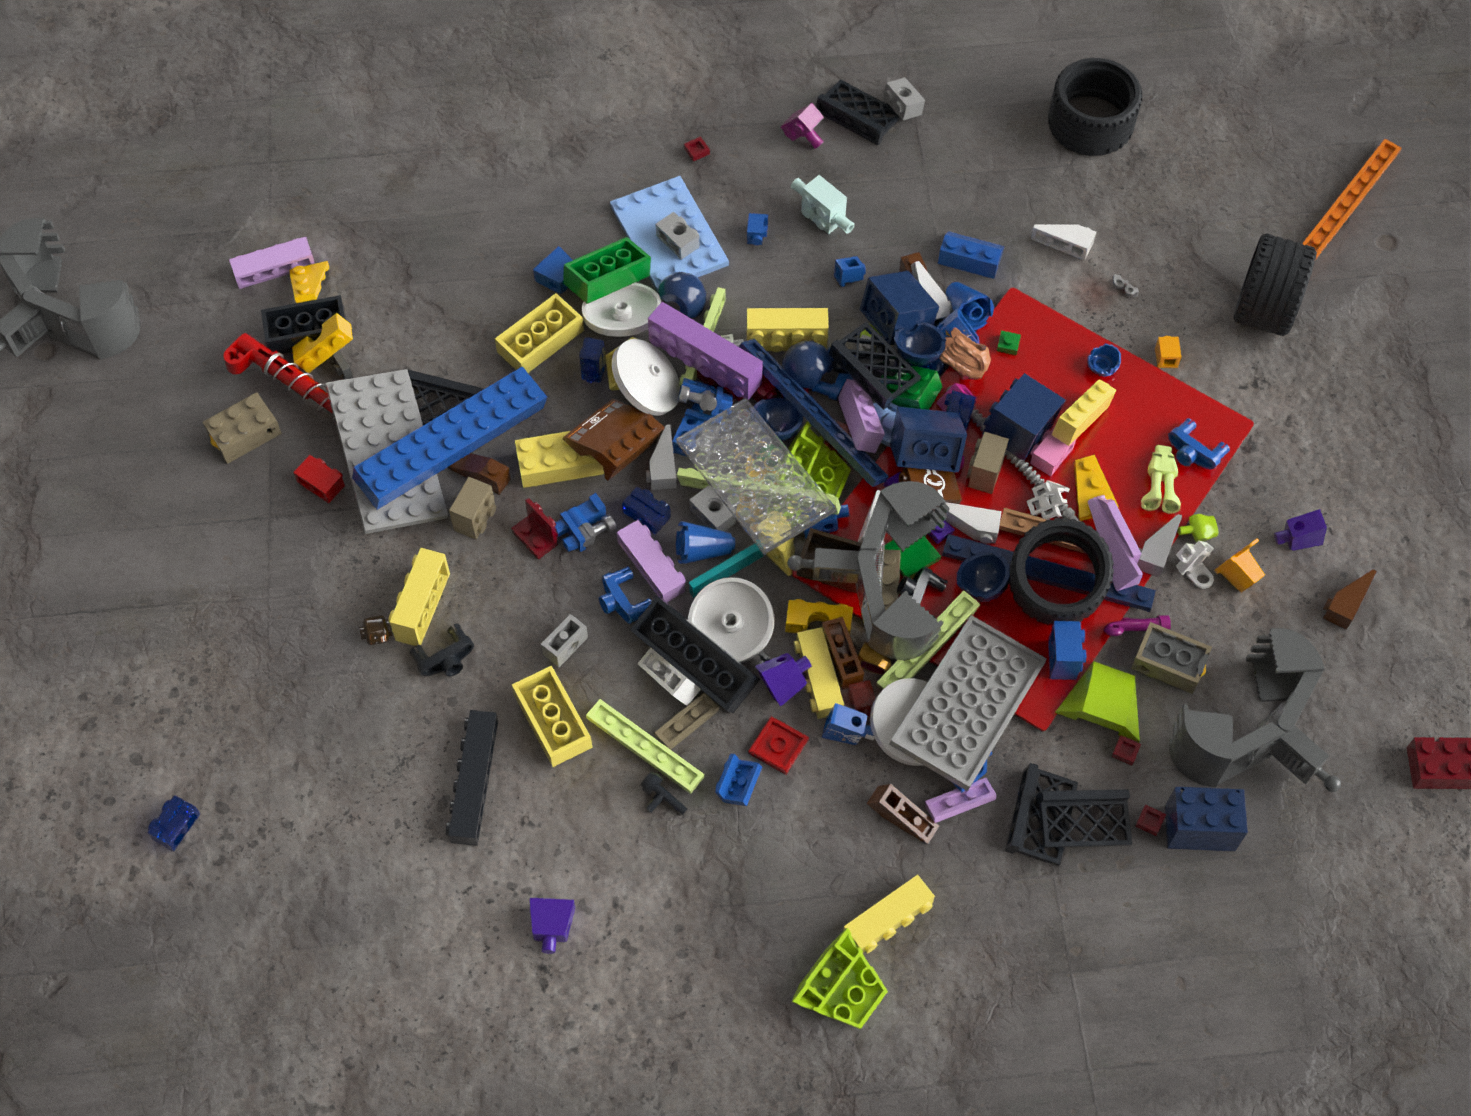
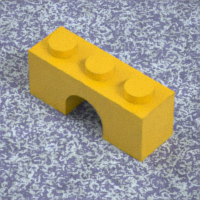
(334, 335)
(802, 613)

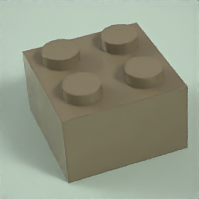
(986, 462)
(472, 508)

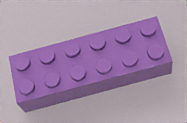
(705, 351)

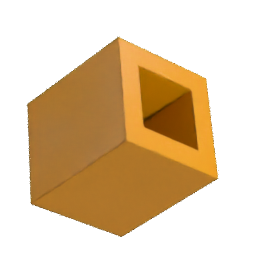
(1168, 352)

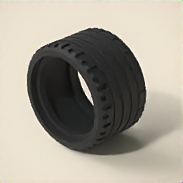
(1098, 79)
(1275, 284)
(1073, 533)

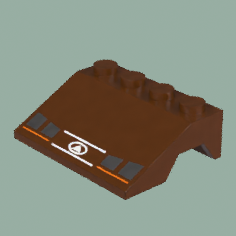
(614, 436)

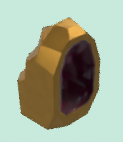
(873, 661)

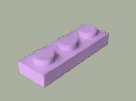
(957, 802)

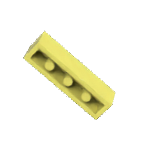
(1083, 412)
(821, 676)
(891, 913)

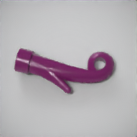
(1132, 624)

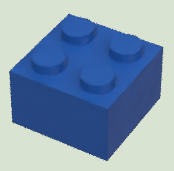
(1066, 650)

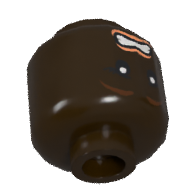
(375, 630)

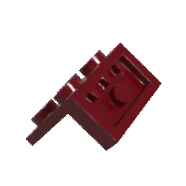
(536, 530)

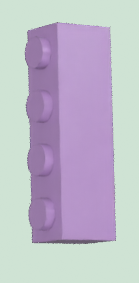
(271, 262)
(861, 417)
(650, 561)

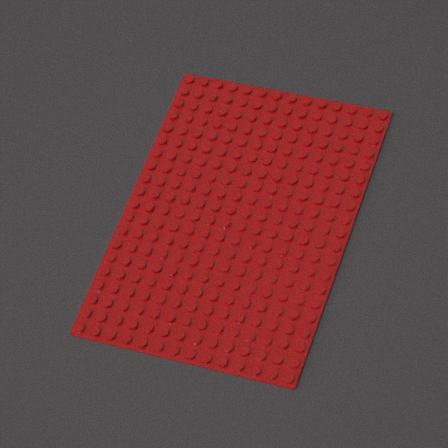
(1122, 439)

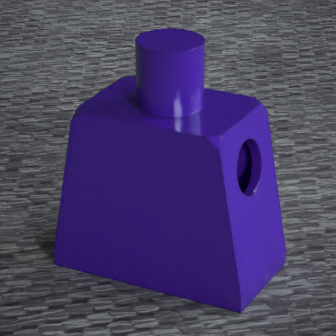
(1303, 531)
(784, 676)
(551, 921)

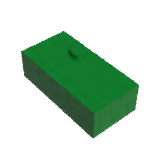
(606, 270)

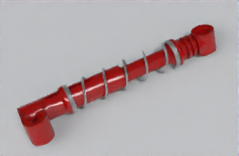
(274, 364)

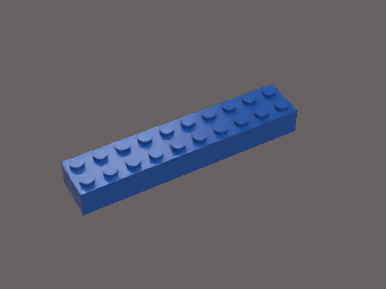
(448, 438)

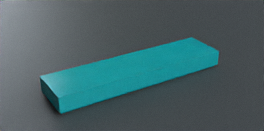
(725, 569)

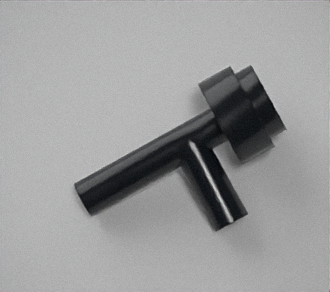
(652, 784)

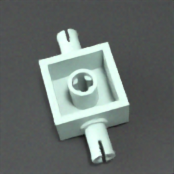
(823, 204)

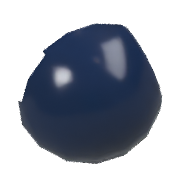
(685, 291)
(920, 345)
(807, 363)
(780, 417)
(984, 576)

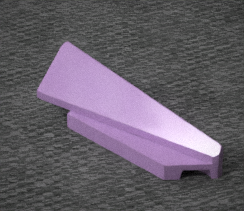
(1121, 543)

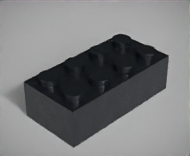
(291, 323)

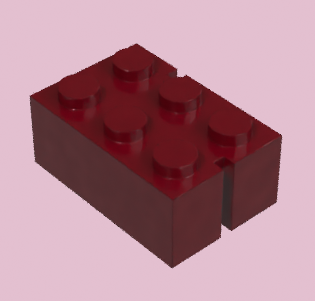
(1440, 763)

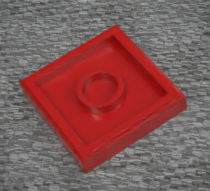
(778, 745)

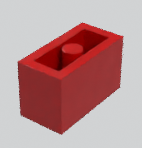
(319, 478)

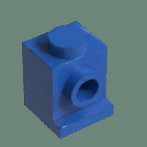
(757, 228)
(849, 270)

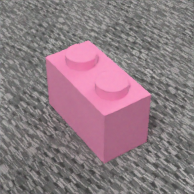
(1050, 453)

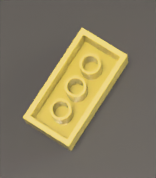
(782, 327)
(539, 334)
(552, 460)
(419, 597)
(552, 716)

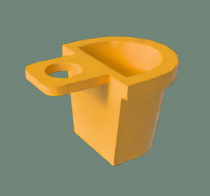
(1241, 569)

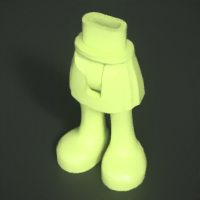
(1162, 468)

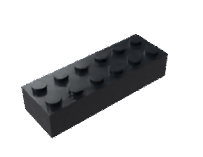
(695, 654)

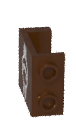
(942, 481)

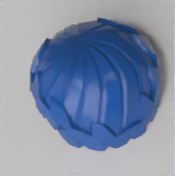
(1104, 360)

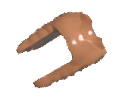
(965, 356)

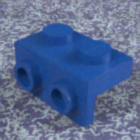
(737, 780)

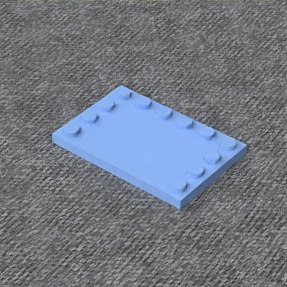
(646, 207)

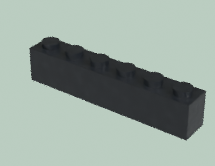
(473, 778)

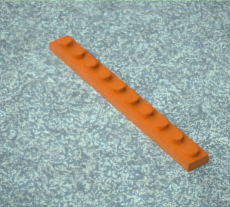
(1352, 196)

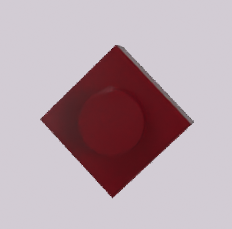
(696, 149)
(1126, 750)
(1150, 820)

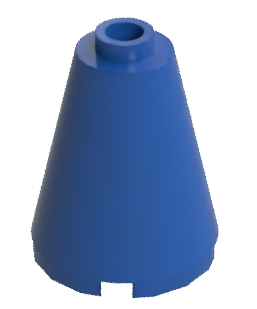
(972, 304)
(702, 543)

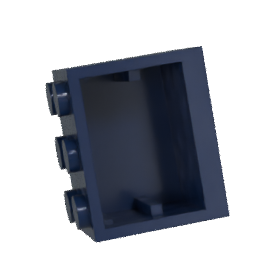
(897, 303)
(1024, 415)
(928, 439)
(1206, 819)

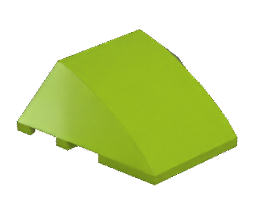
(819, 462)
(1106, 699)
(842, 984)

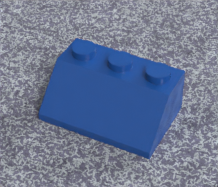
(970, 254)

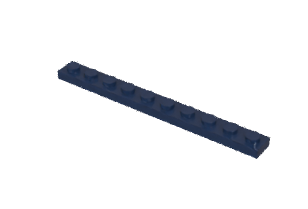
(816, 415)
(1054, 574)

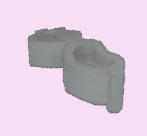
(1120, 284)

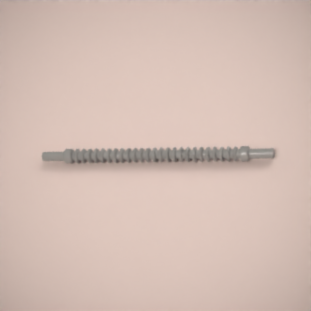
(1023, 467)

